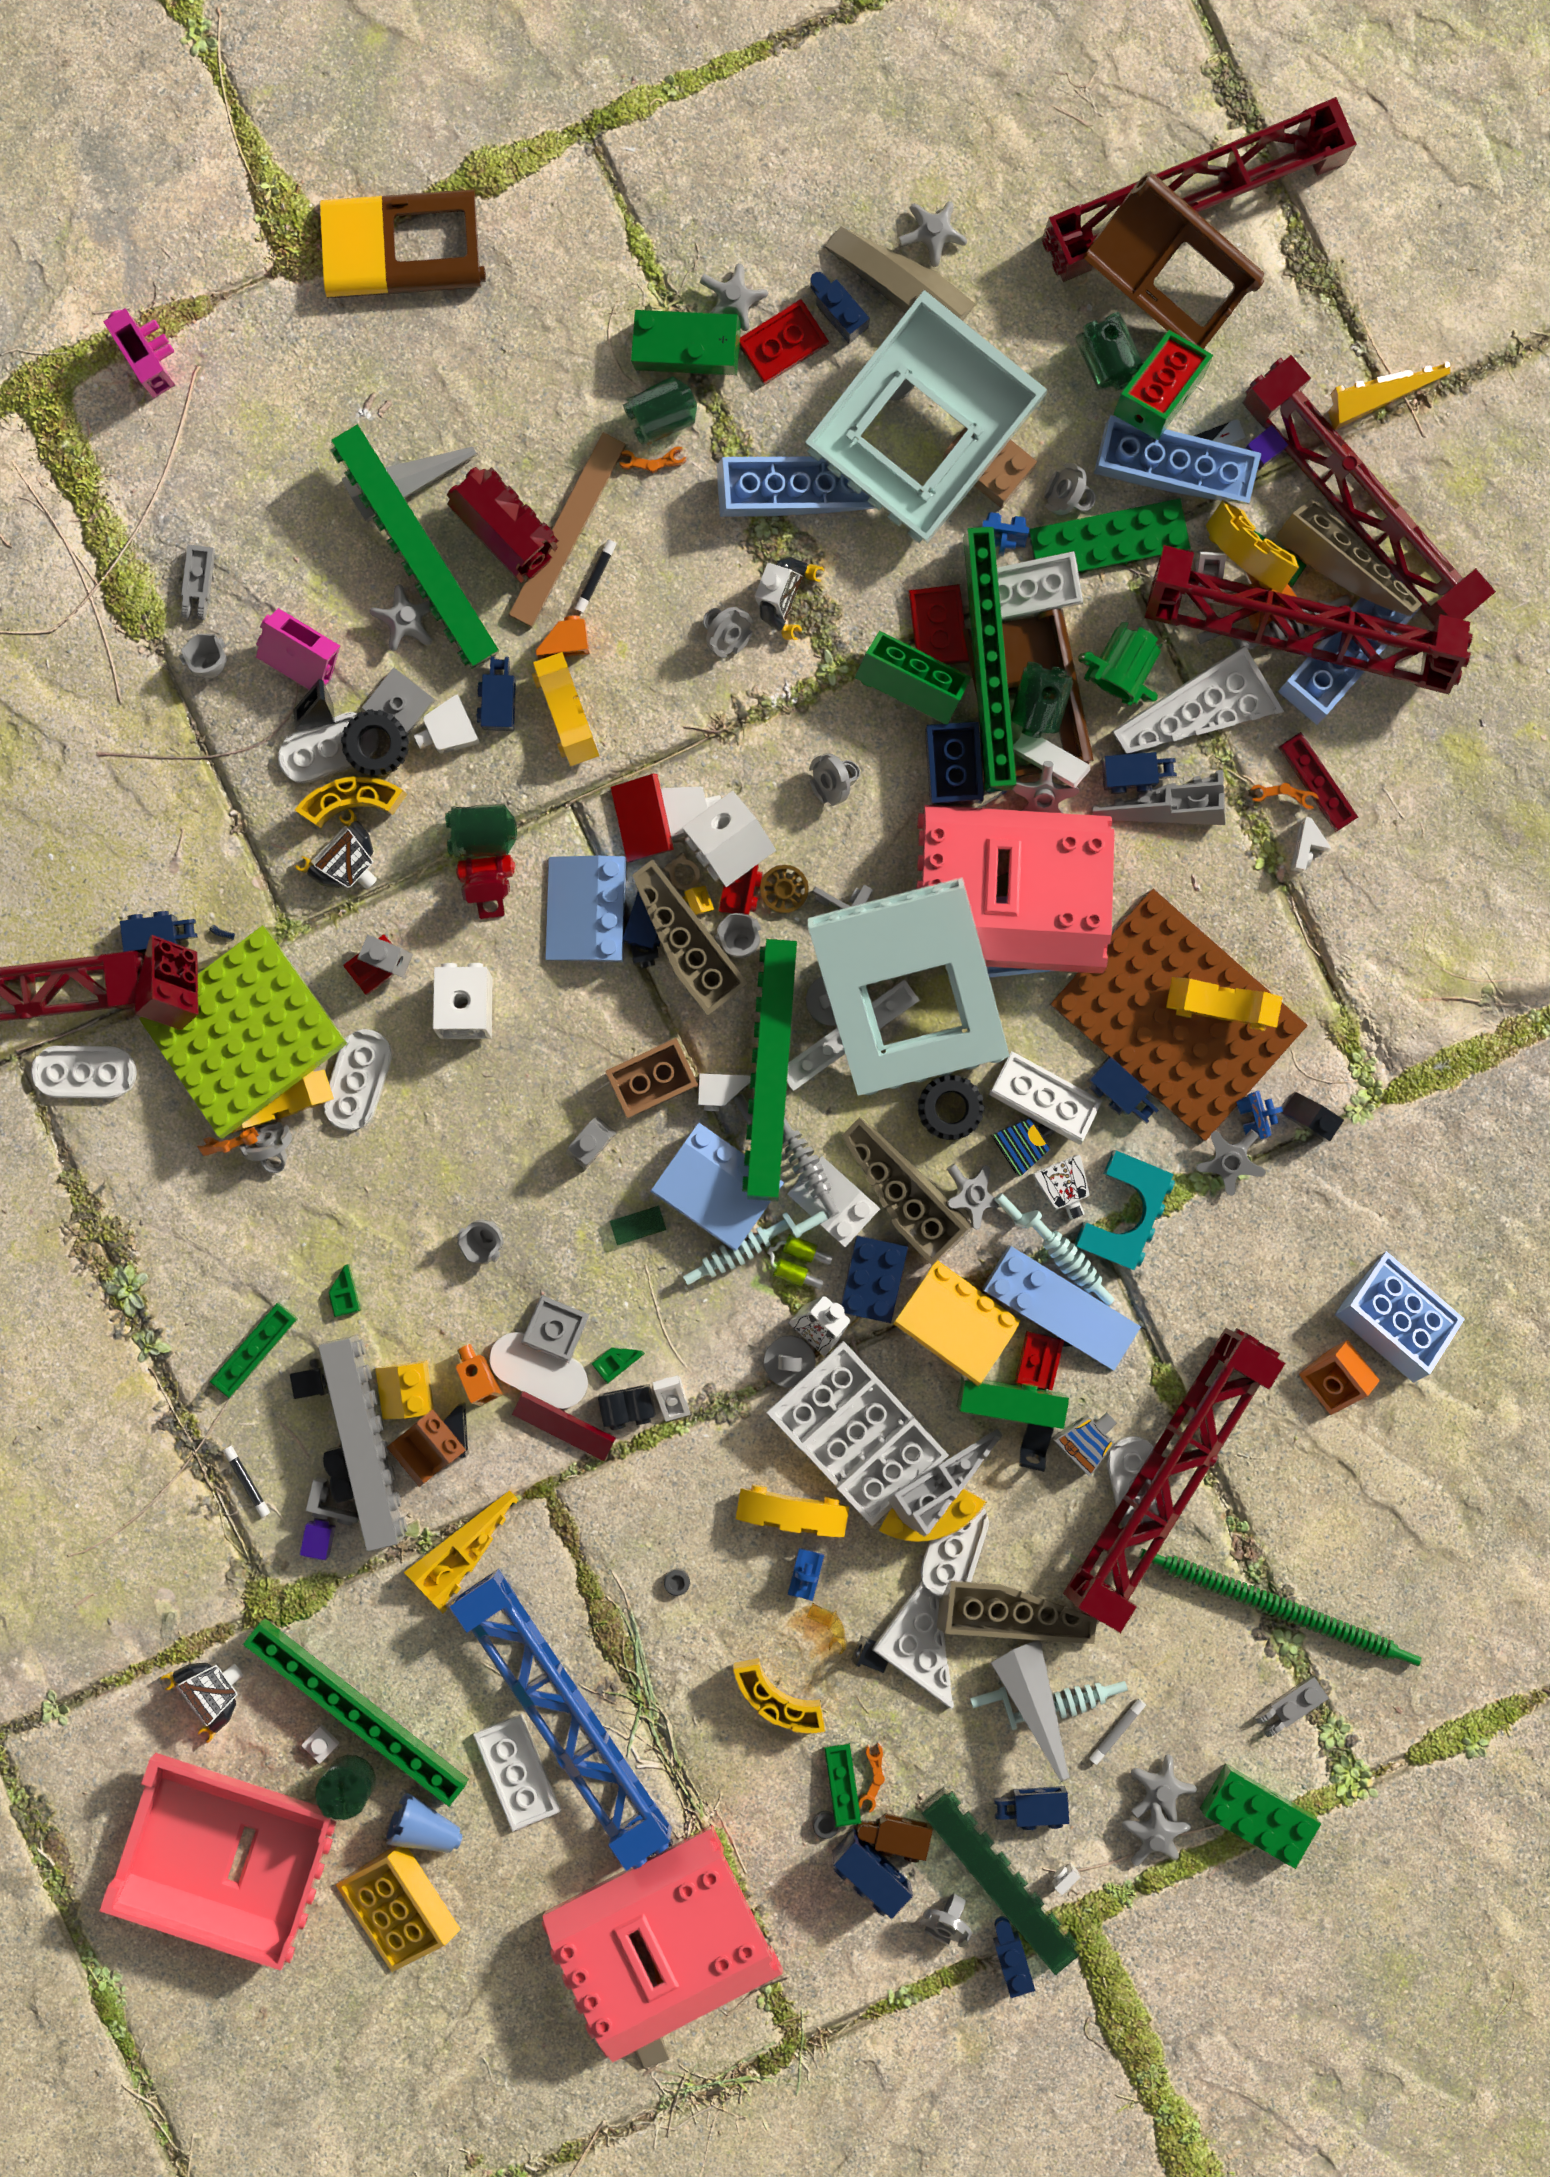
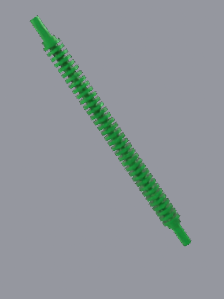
(1283, 1608)

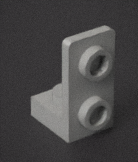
(858, 897)
(319, 1494)

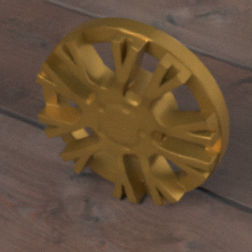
(784, 888)

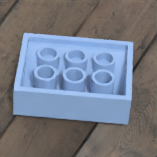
(586, 908)
(707, 1187)
(1400, 1318)

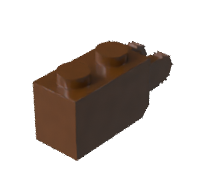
(898, 1836)

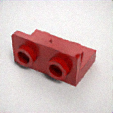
(739, 894)

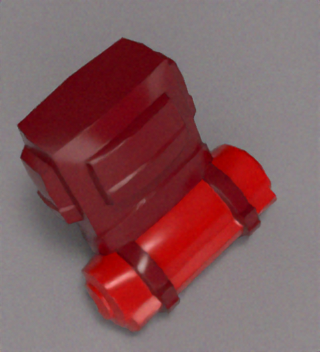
(486, 881)

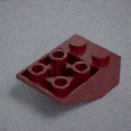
(168, 984)

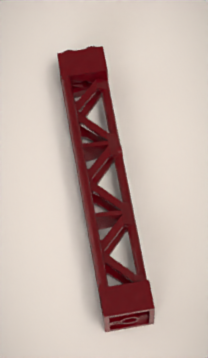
(1322, 142)
(1283, 389)
(1442, 648)
(121, 981)
(1239, 1353)

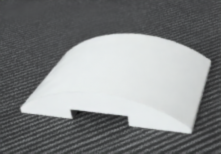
(857, 1432)

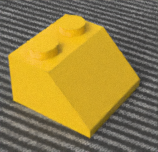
(404, 1390)

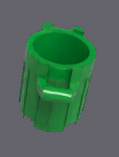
(1124, 665)

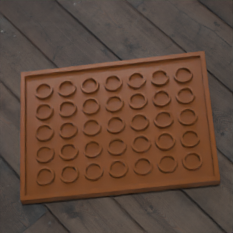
(1186, 1063)

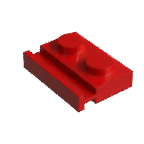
(366, 975)
(1039, 1360)

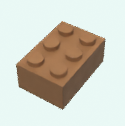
(1005, 472)
(652, 1078)

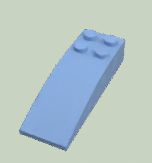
(1177, 463)
(783, 487)
(1321, 684)
(1061, 1307)

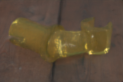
(832, 1622)

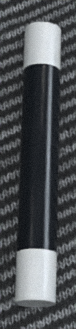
(595, 576)
(246, 1481)

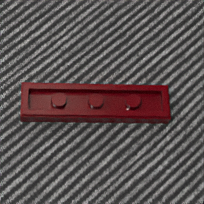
(1318, 780)
(563, 1426)

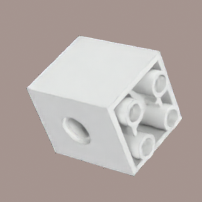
(728, 839)
(458, 986)

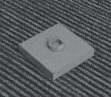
(401, 699)
(555, 1329)

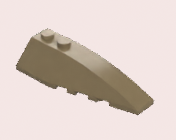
(894, 274)
(1332, 550)
(687, 943)
(909, 1197)
(1009, 1613)

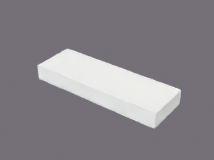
(1065, 767)

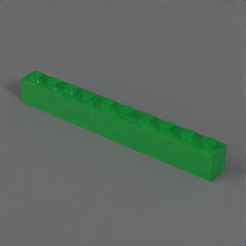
(414, 546)
(989, 659)
(771, 1070)
(356, 1712)

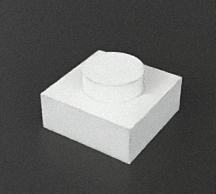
(320, 1744)
(1065, 1878)

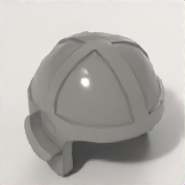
(204, 655)
(738, 935)
(480, 1242)

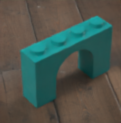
(1152, 1187)

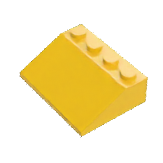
(957, 1322)
(398, 1907)

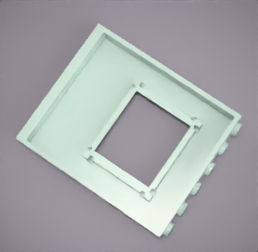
(959, 375)
(897, 939)

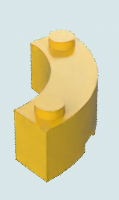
(1259, 558)
(566, 709)
(350, 793)
(1224, 1003)
(305, 1094)
(792, 1513)
(957, 1516)
(774, 1705)

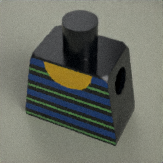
(1023, 1144)

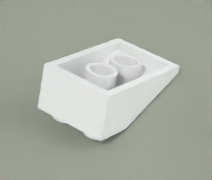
(853, 1205)

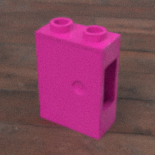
(140, 353)
(296, 649)

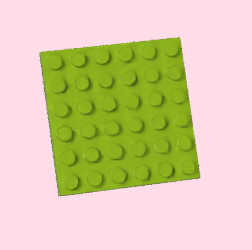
(251, 1035)

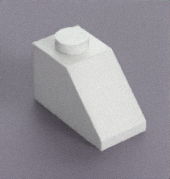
(720, 1089)

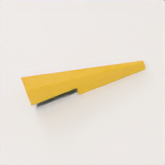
(1370, 396)
(446, 1565)

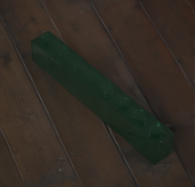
(999, 1880)

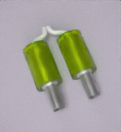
(794, 1273)

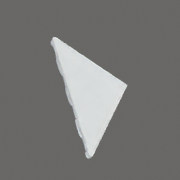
(917, 1645)

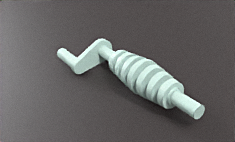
(763, 1236)
(1065, 1254)
(1069, 1702)

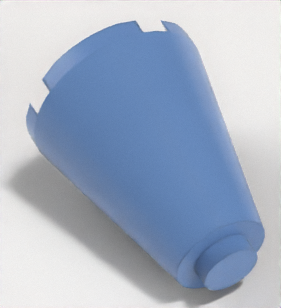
(422, 1828)

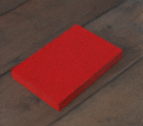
(782, 341)
(939, 623)
(642, 818)

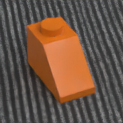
(566, 637)

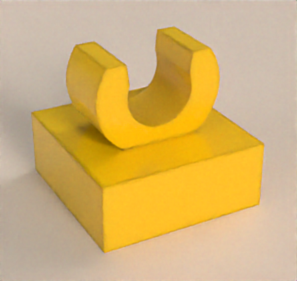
(698, 900)

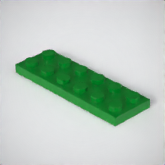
(1114, 536)

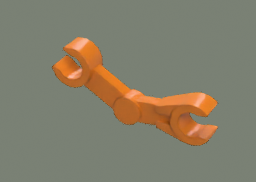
(653, 465)
(1285, 789)
(212, 1145)
(878, 1777)

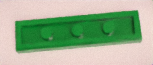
(253, 1350)

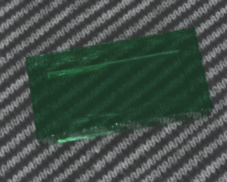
(638, 1225)

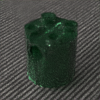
(1109, 352)
(661, 410)
(1041, 699)
(481, 830)
(345, 1787)

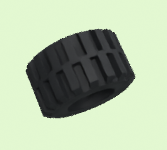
(358, 726)
(972, 1099)

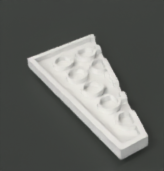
(1213, 700)

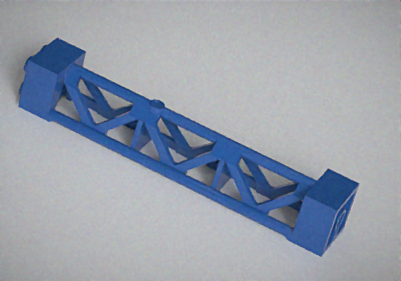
(640, 1834)

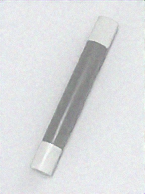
(1117, 1731)

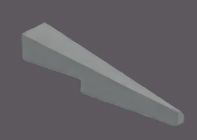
(415, 475)
(1189, 803)
(928, 1498)
(1027, 1683)

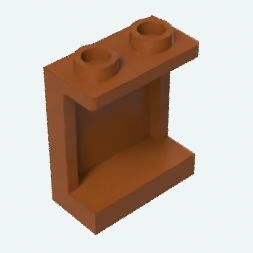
(426, 1448)

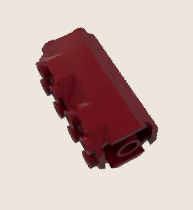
(503, 522)

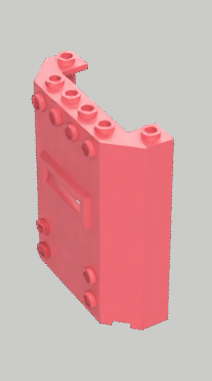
(1056, 882)
(184, 1850)
(692, 1928)

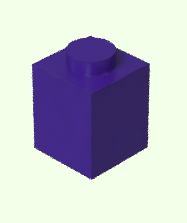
(1269, 444)
(317, 1539)

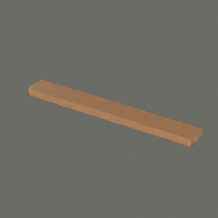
(569, 527)

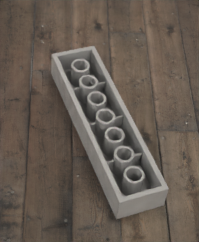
(363, 1442)

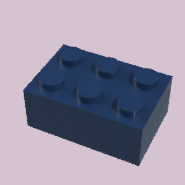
(954, 764)
(873, 1278)
(871, 1875)

